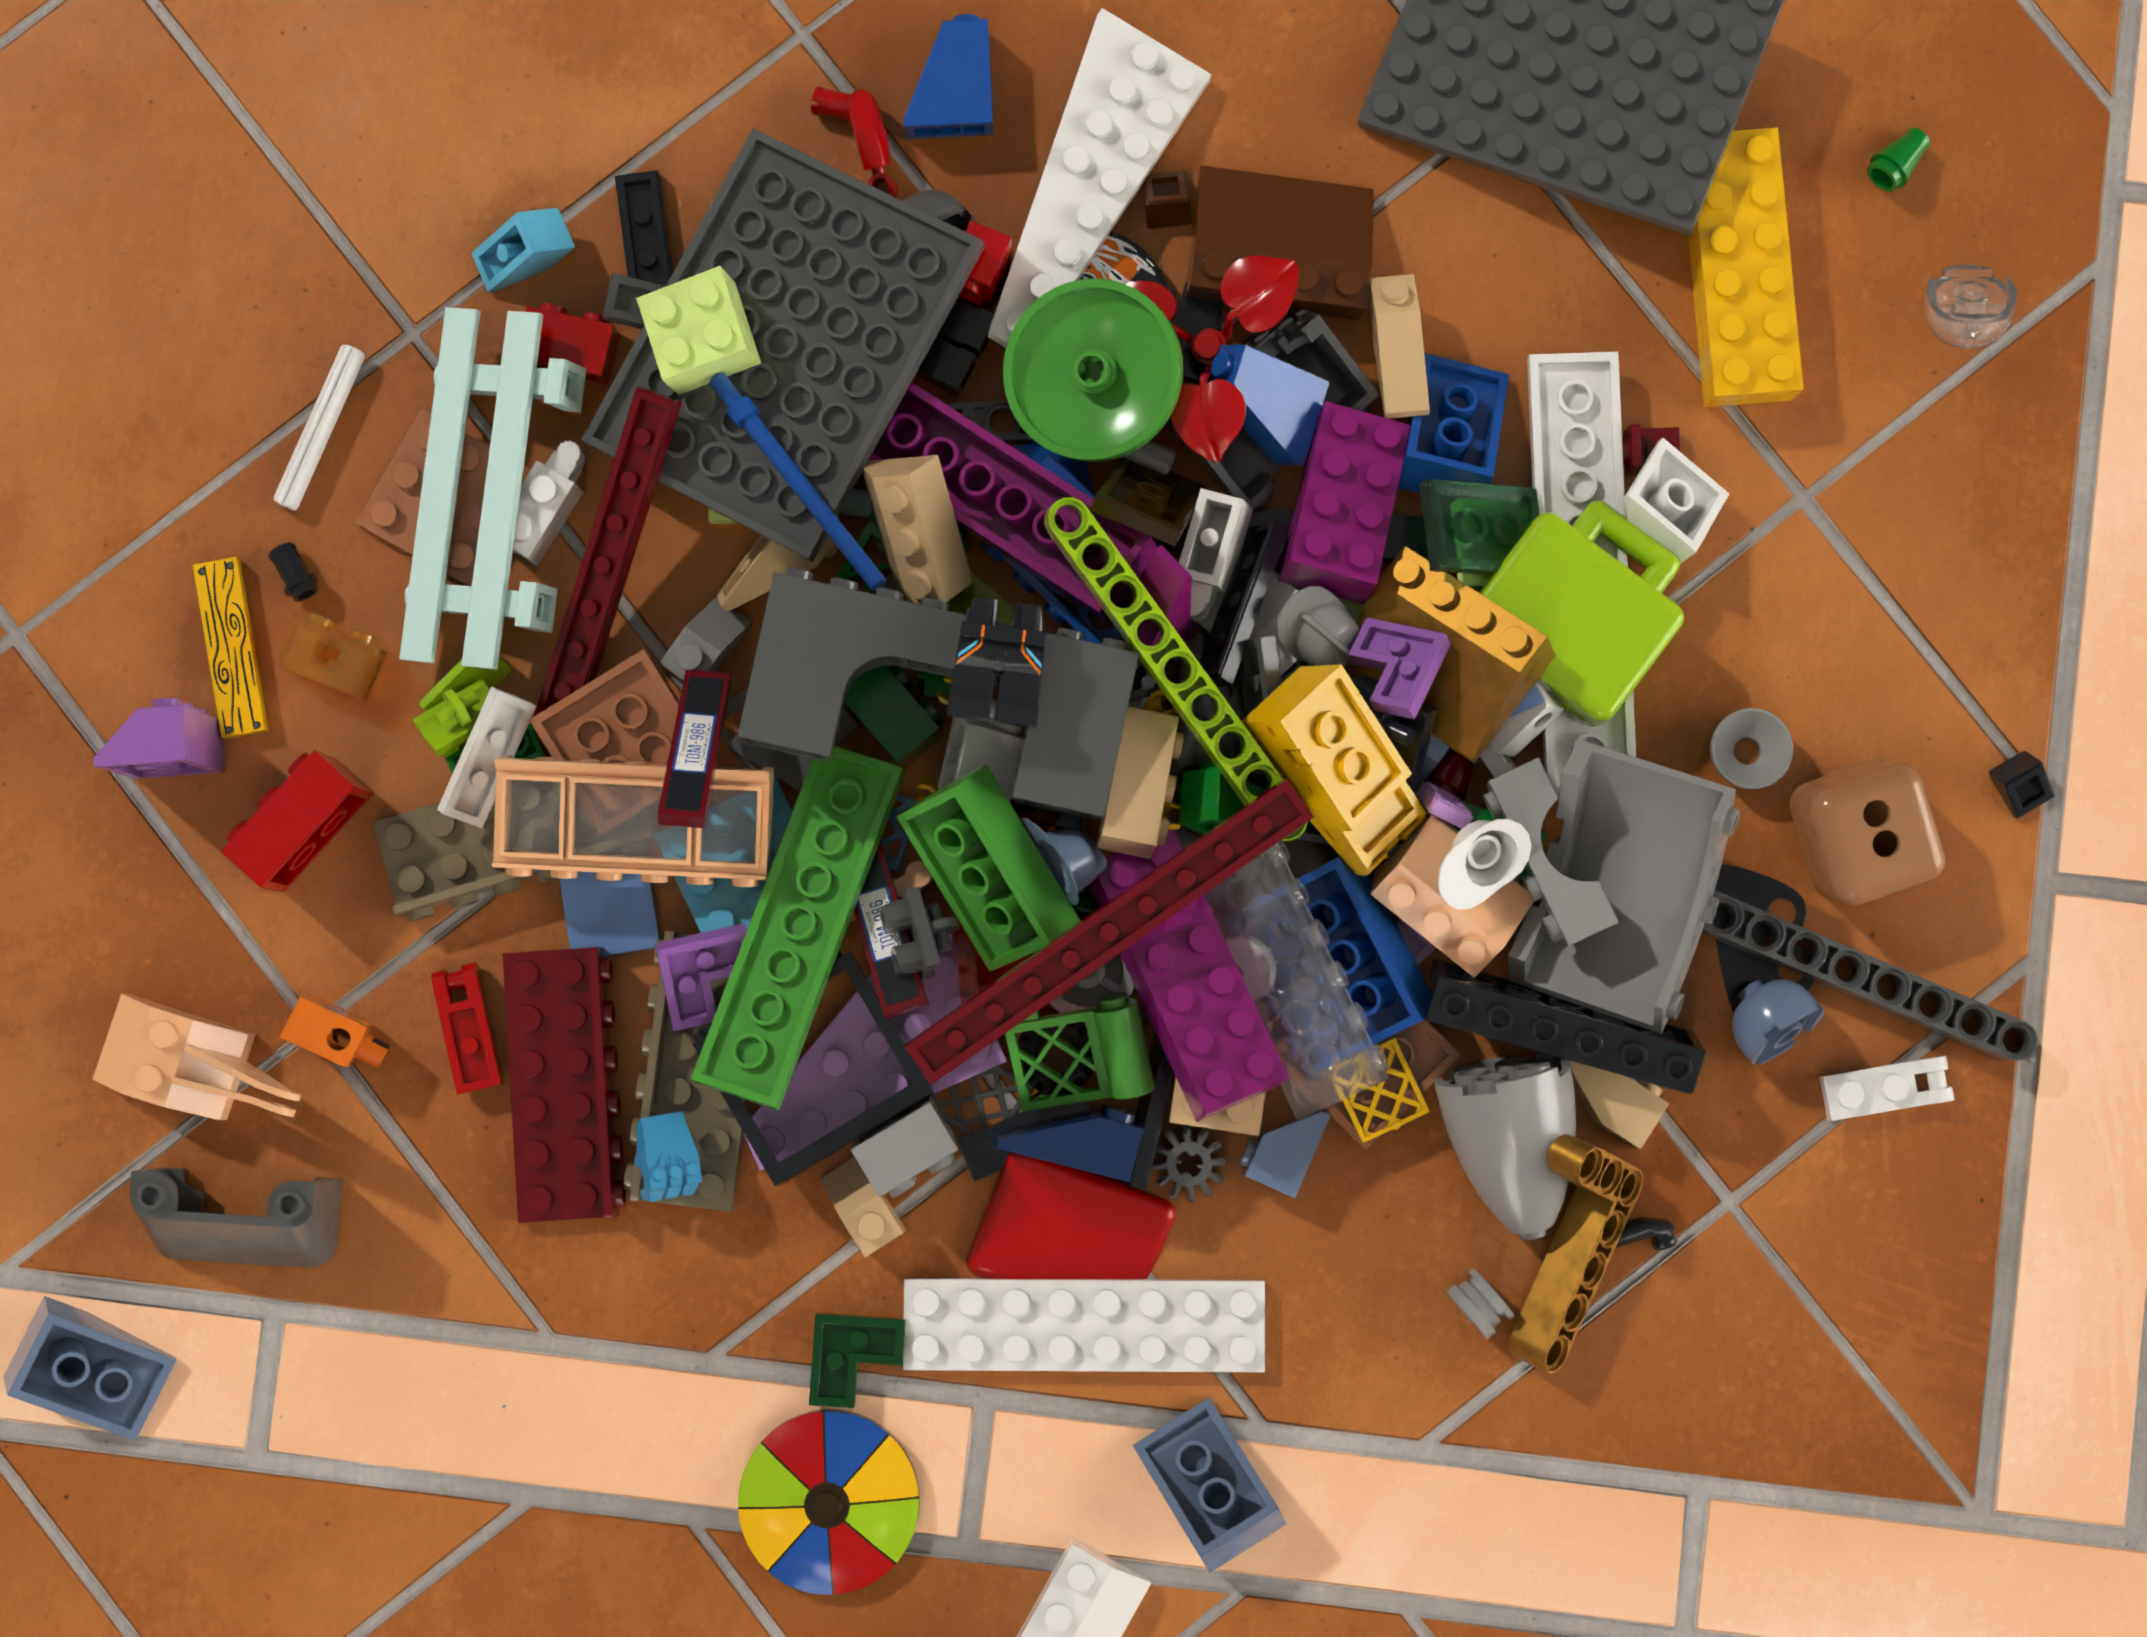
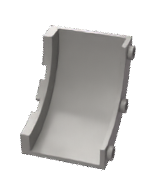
(1658, 854)

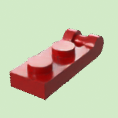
(467, 1030)

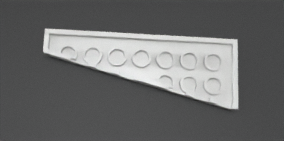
(1111, 134)

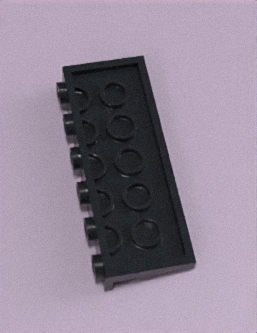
(1562, 1029)

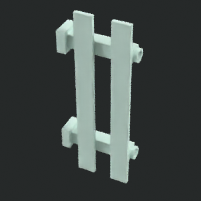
(515, 386)

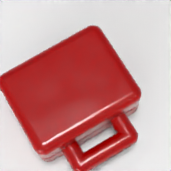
(1067, 1225)

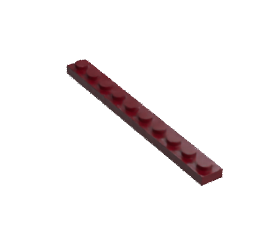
(1108, 930)

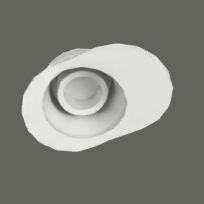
(1482, 861)

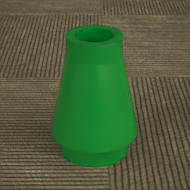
(1896, 162)

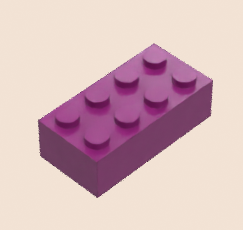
(1345, 503)

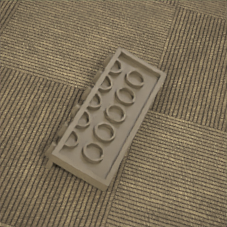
(441, 861)
(669, 1089)

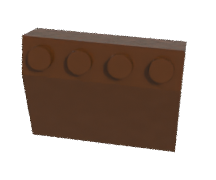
(1302, 220)

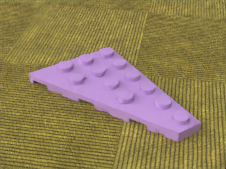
(856, 1068)

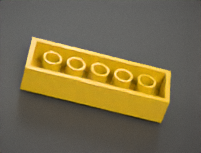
(1746, 279)

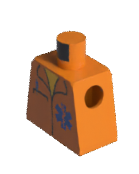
(313, 1027)

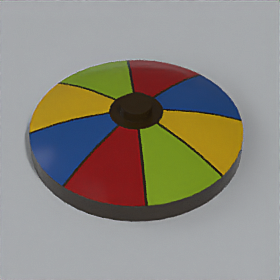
(829, 1501)

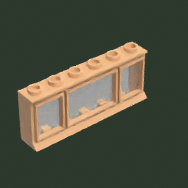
(607, 823)

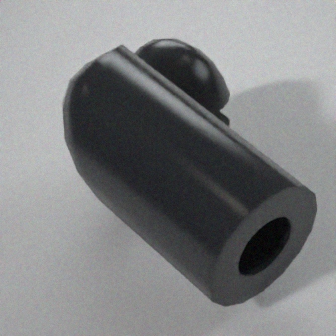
(1643, 1228)

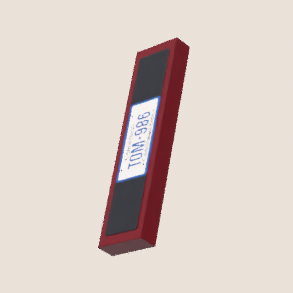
(694, 749)
(895, 991)

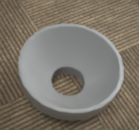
(1767, 733)

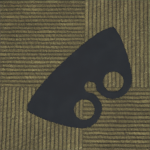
(1760, 891)

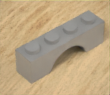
(1573, 906)

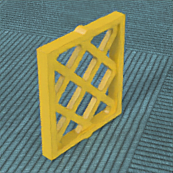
(1393, 1122)

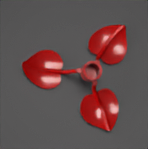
(1260, 296)

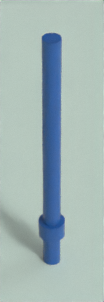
(745, 415)

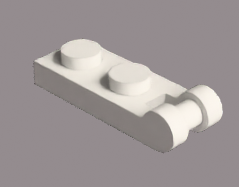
(1884, 1088)

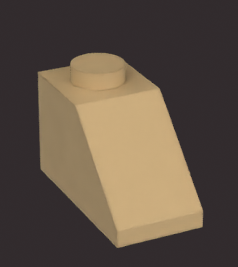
(861, 1210)

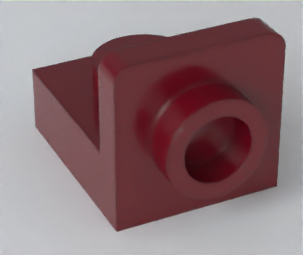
(1640, 442)

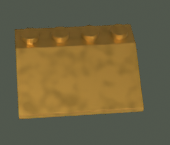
(1490, 656)

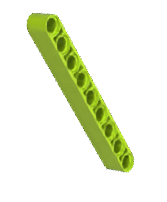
(1168, 646)

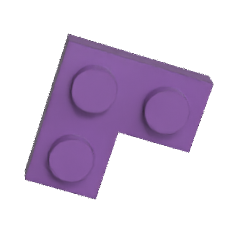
(1408, 663)
(688, 968)

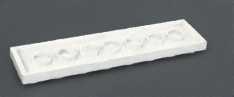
(1084, 1325)

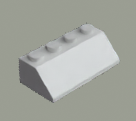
(1085, 1596)

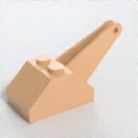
(182, 1061)

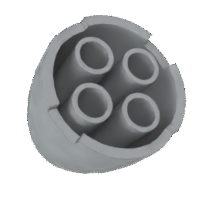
(1501, 1126)

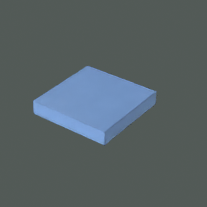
(610, 913)

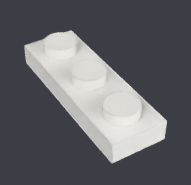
(494, 734)

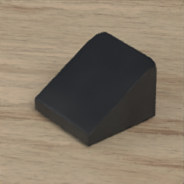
(2022, 783)

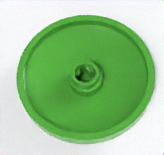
(1093, 370)

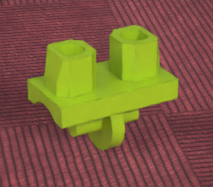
(453, 719)

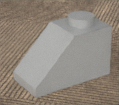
(706, 641)

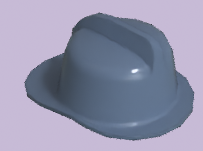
(1069, 857)

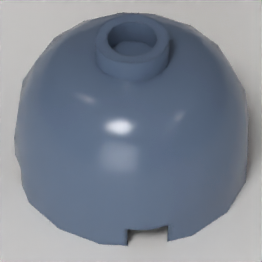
(1772, 1018)

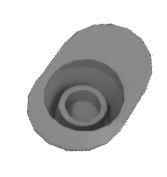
(1317, 628)

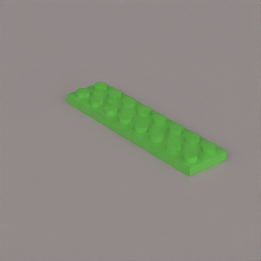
(798, 927)

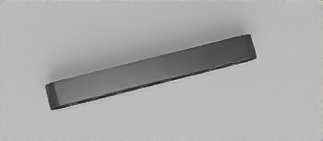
(1864, 979)

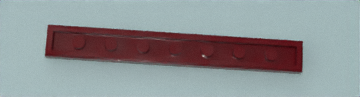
(611, 545)

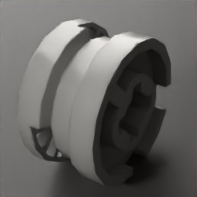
(1479, 1303)

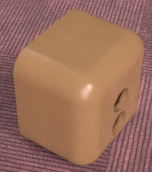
(1841, 842)

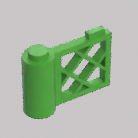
(1116, 1048)

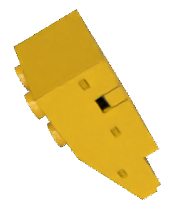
(1338, 763)

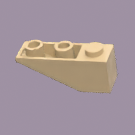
(1618, 1103)

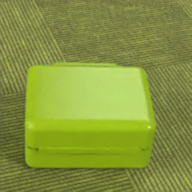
(1591, 606)

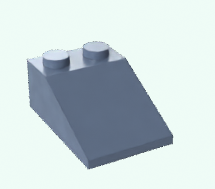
(87, 1369)
(1209, 1485)

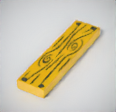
(230, 648)

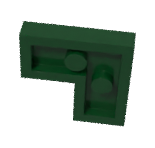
(844, 1342)

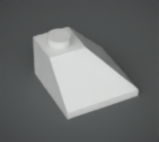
(1674, 501)

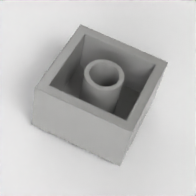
(905, 1148)

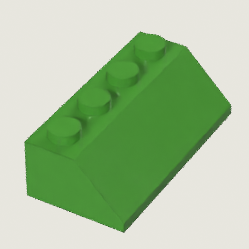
(988, 868)

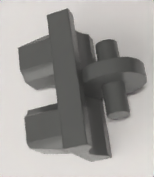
(921, 952)

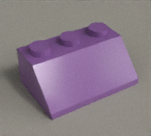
(164, 743)

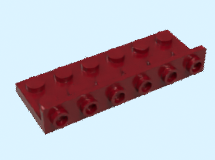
(563, 1084)

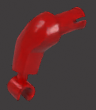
(867, 125)

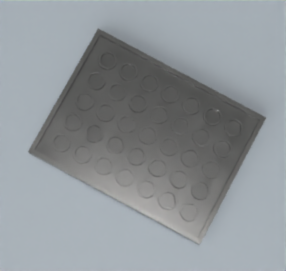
(1577, 94)
(842, 313)

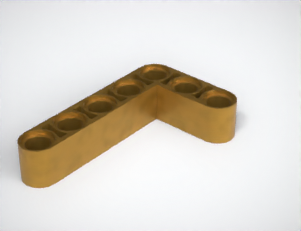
(1578, 1252)

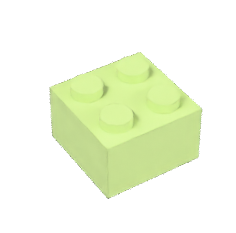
(698, 330)

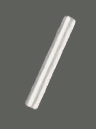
(319, 427)

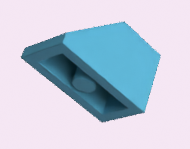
(522, 248)

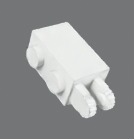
(547, 501)
(1213, 547)

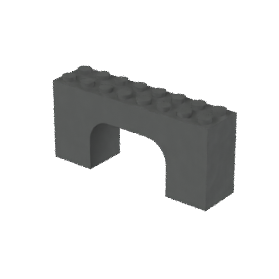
(827, 635)

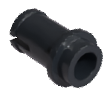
(295, 575)

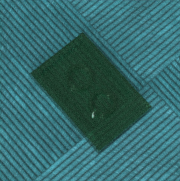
(1474, 523)

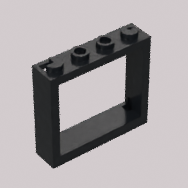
(855, 1128)

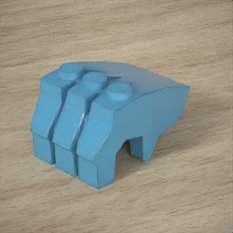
(666, 1157)

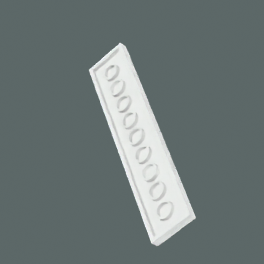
(1573, 464)

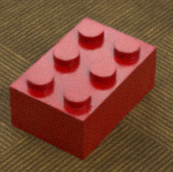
(296, 821)

